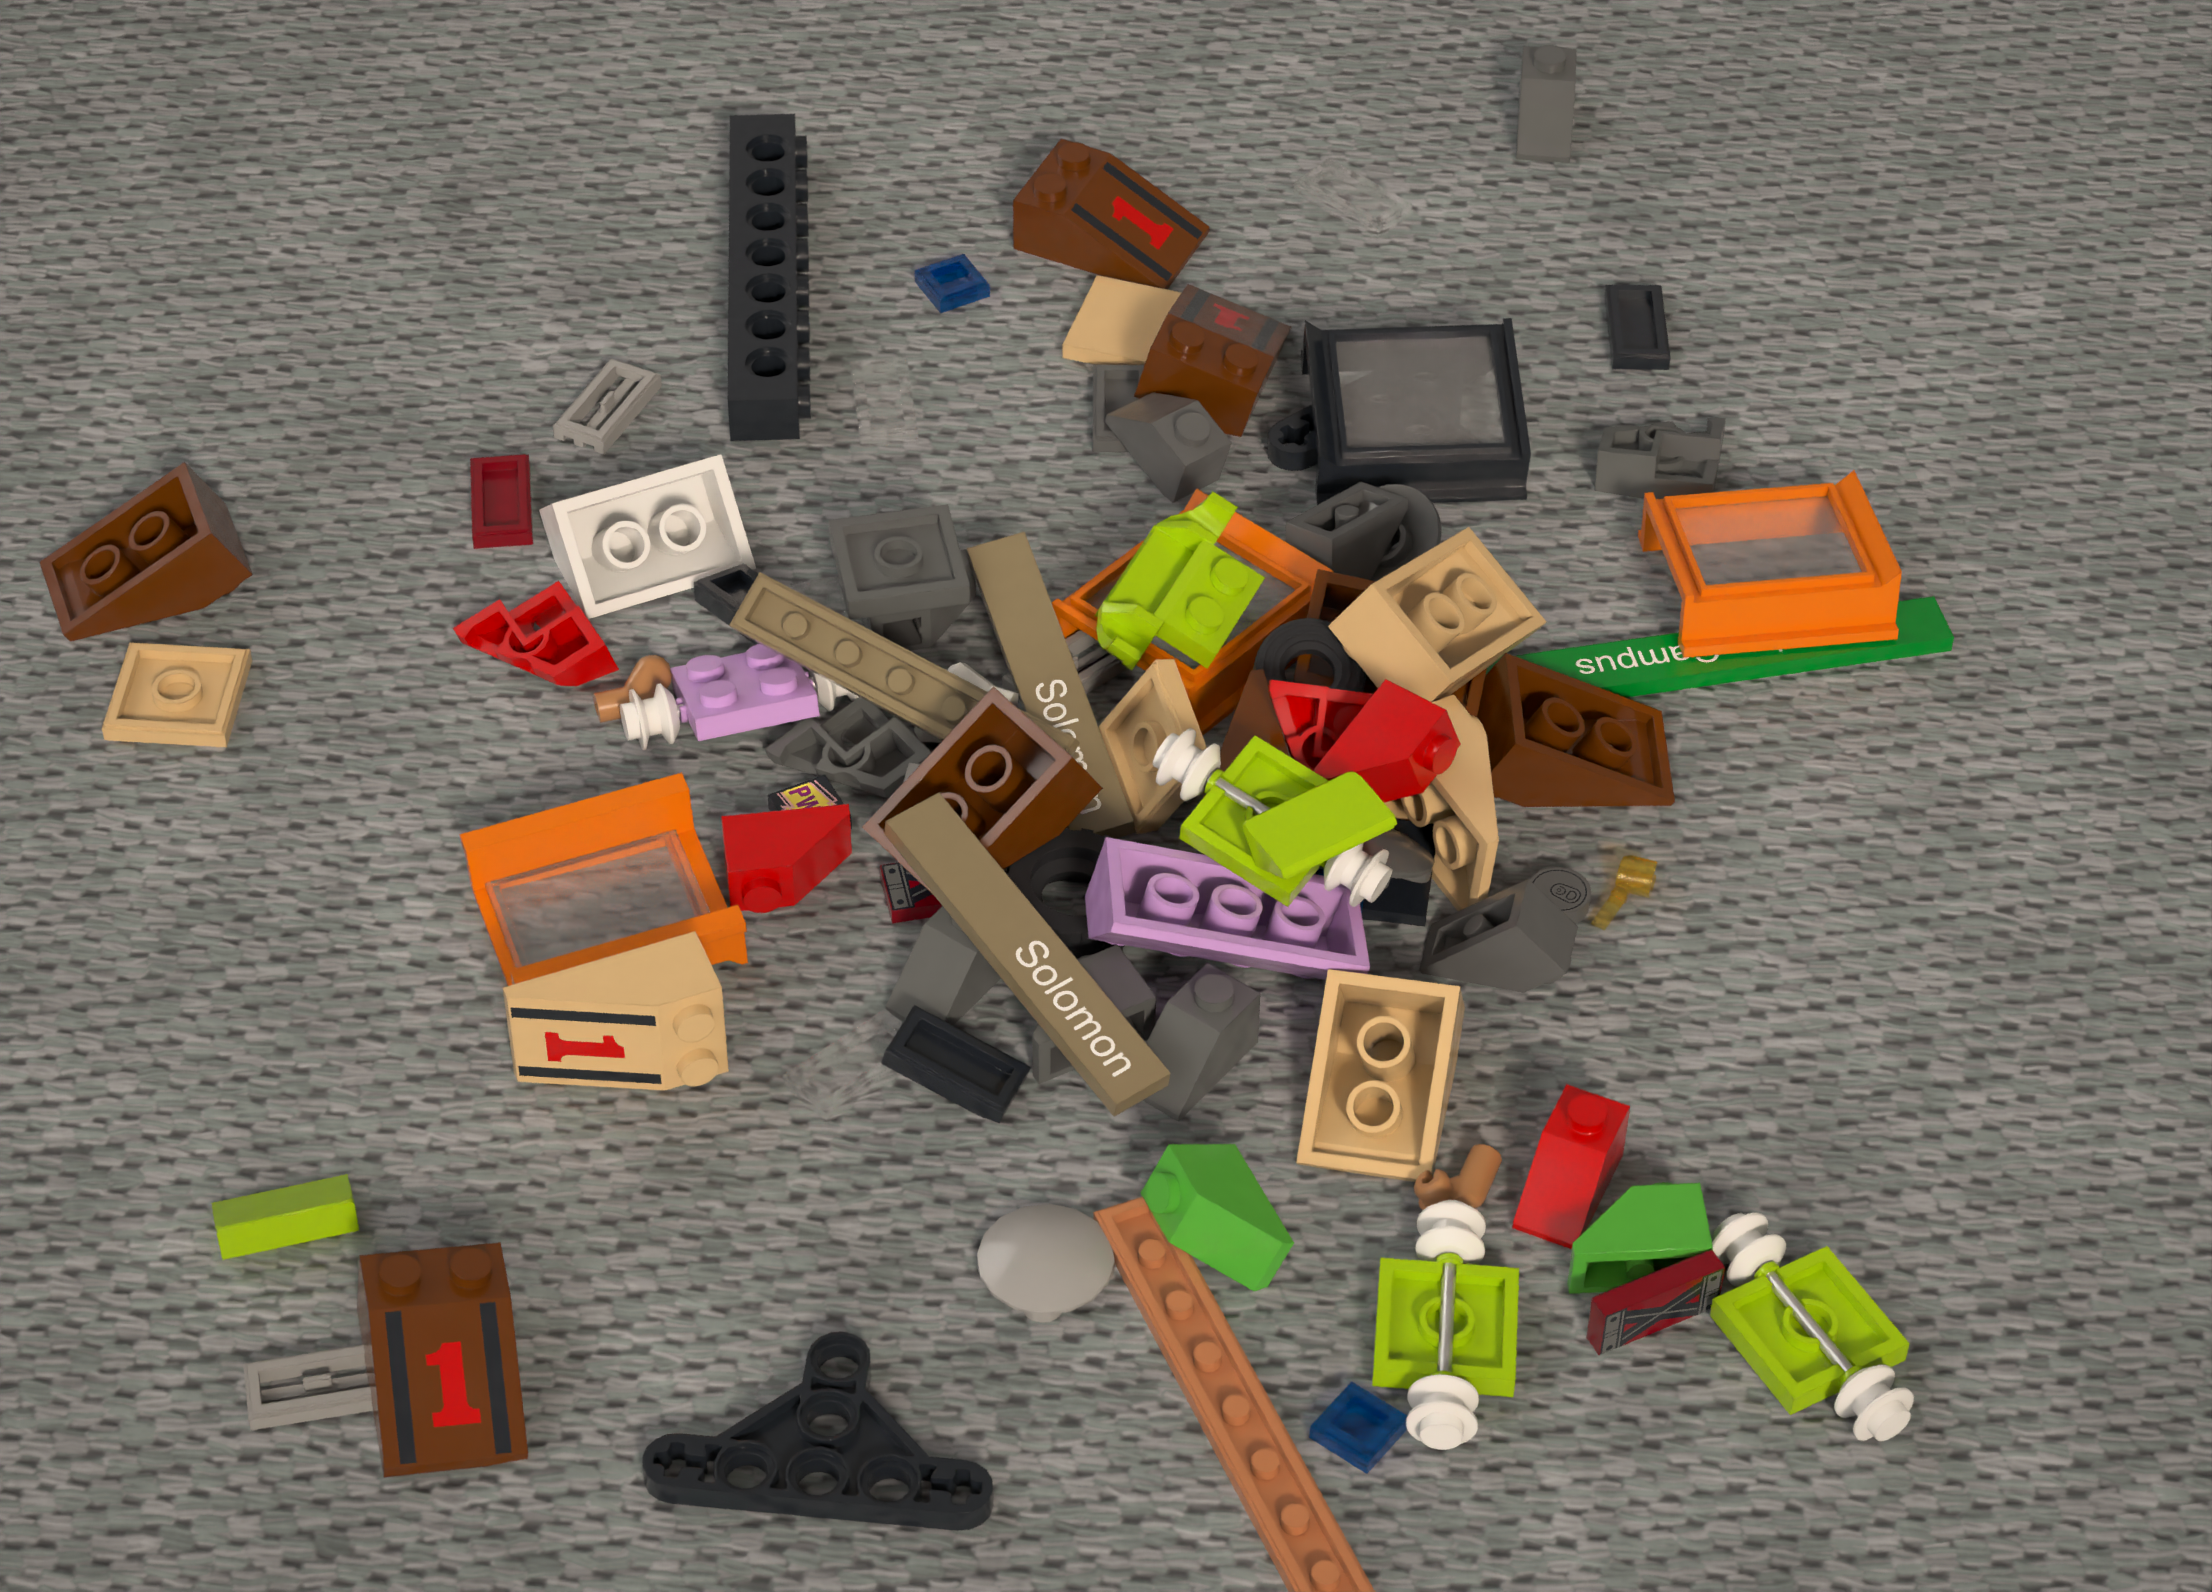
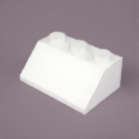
(647, 536)

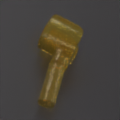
(1633, 877)

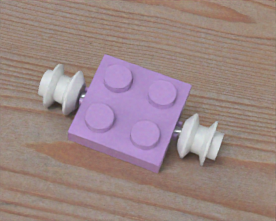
(729, 697)

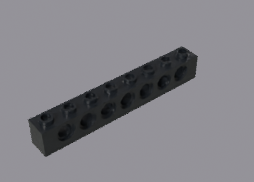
(765, 280)

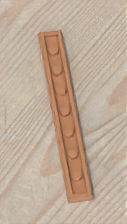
(1231, 1405)

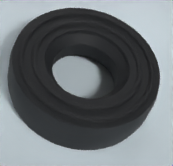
(1308, 637)

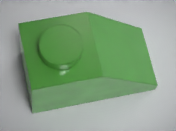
(1217, 1212)
(1639, 1236)

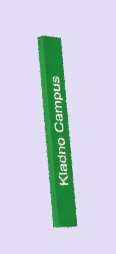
(1658, 665)

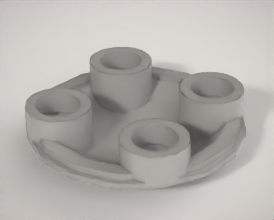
(1045, 1260)

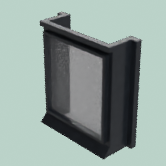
(1419, 410)

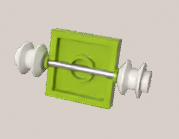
(1250, 785)
(1446, 1326)
(1809, 1329)

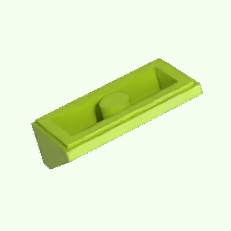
(1317, 825)
(285, 1216)

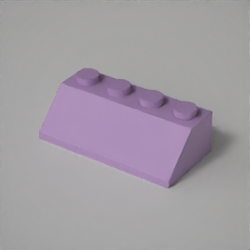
(1205, 911)

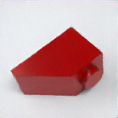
(1394, 744)
(782, 854)
(1572, 1166)

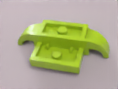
(1178, 589)

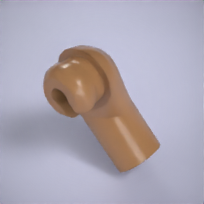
(643, 679)
(1468, 1187)

